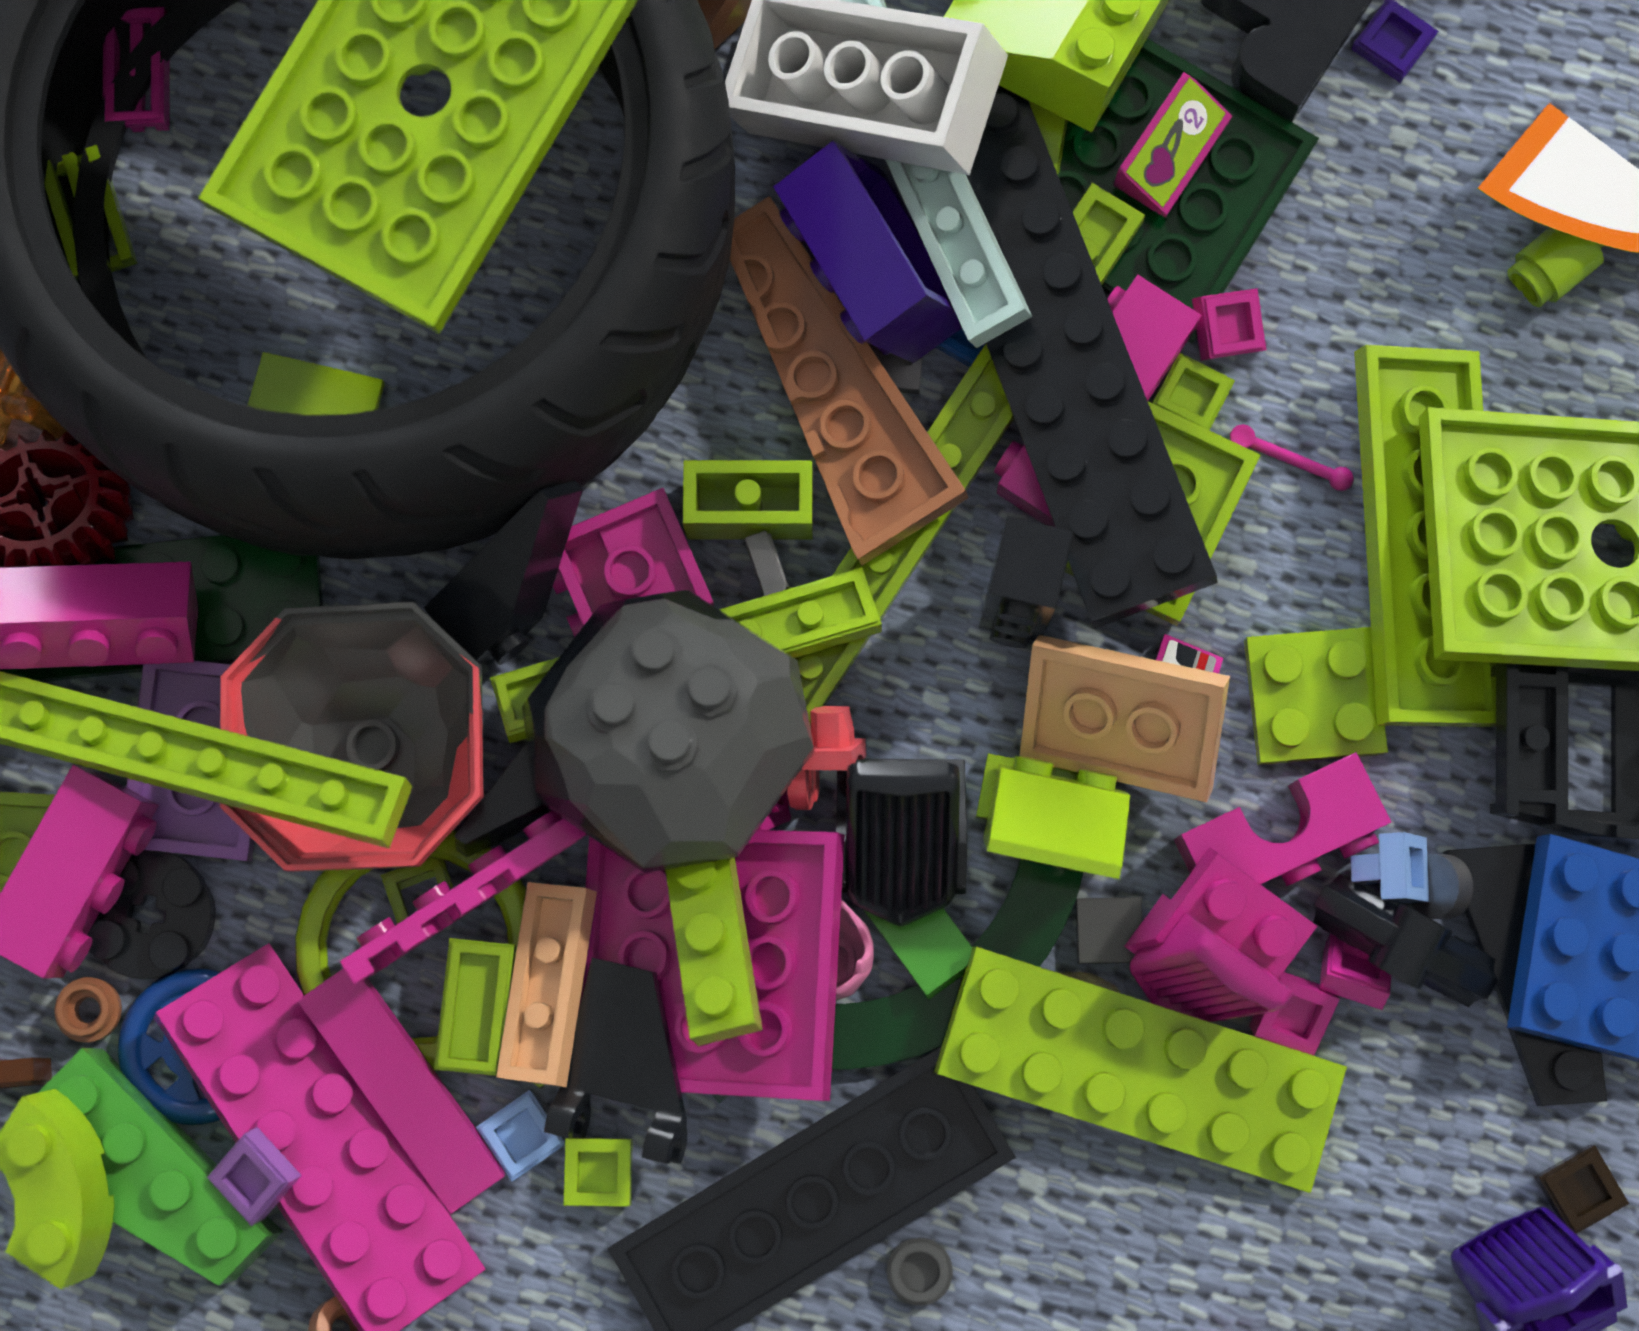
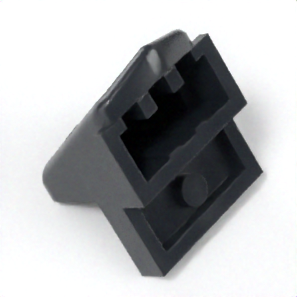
(903, 835)

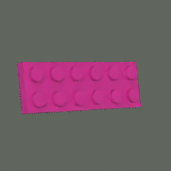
(360, 1196)

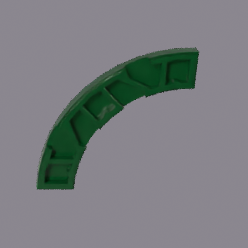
(911, 1024)

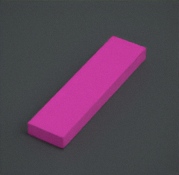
(403, 1088)

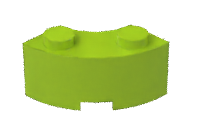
(56, 1188)

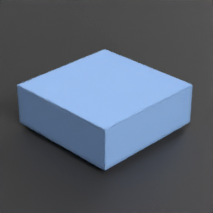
(518, 1135)

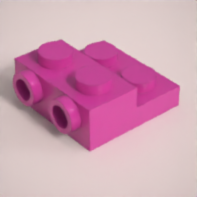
(627, 556)

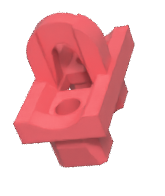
(833, 750)

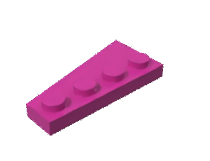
(444, 906)

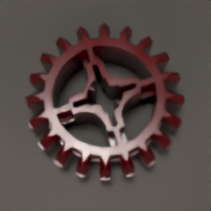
(83, 509)

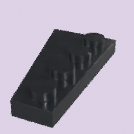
(1496, 913)

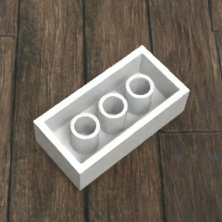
(867, 79)

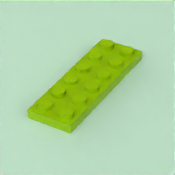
(1392, 393)
(1140, 1069)

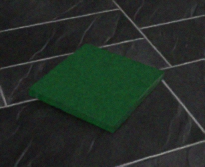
(1224, 203)

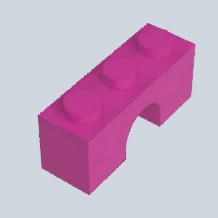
(1335, 812)

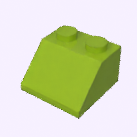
(1058, 818)

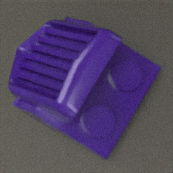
(1539, 1277)

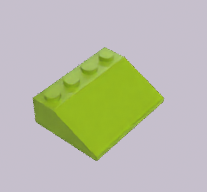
(1065, 51)

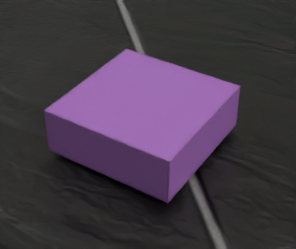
(254, 1176)

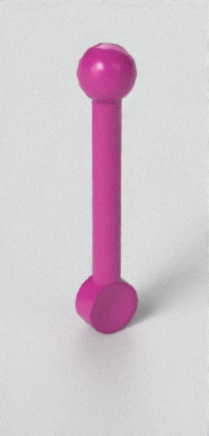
(1339, 478)

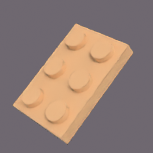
(1124, 717)

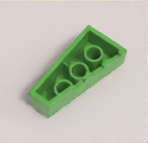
(160, 1174)

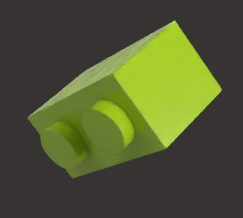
(747, 498)

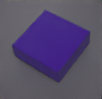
(1394, 40)

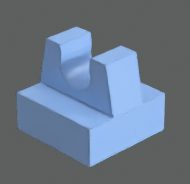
(1398, 868)

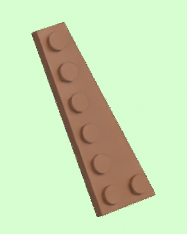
(858, 425)

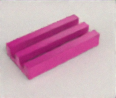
(160, 75)

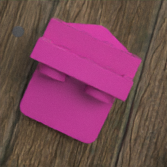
(1218, 945)

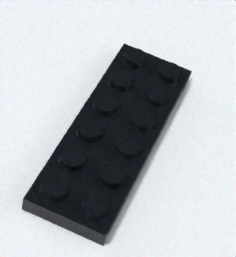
(812, 1202)

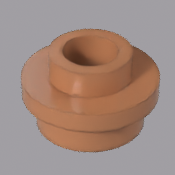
(68, 1005)

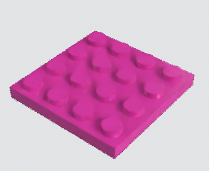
(792, 927)

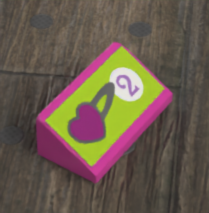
(1172, 146)

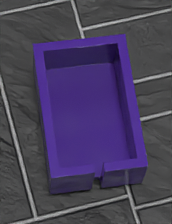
(867, 253)

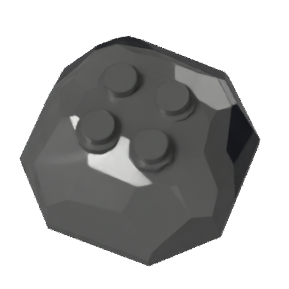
(667, 731)

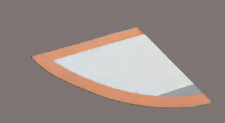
(1569, 183)

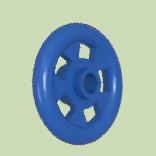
(140, 1051)

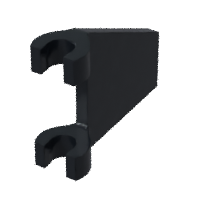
(624, 1056)

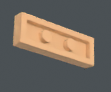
(546, 984)

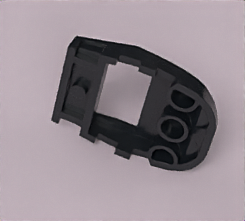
(1535, 748)

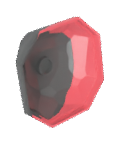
(369, 691)

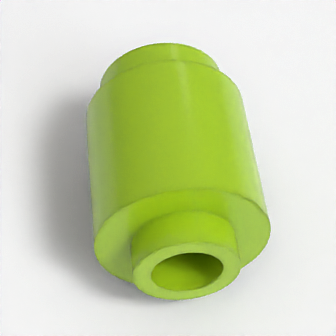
(1553, 266)

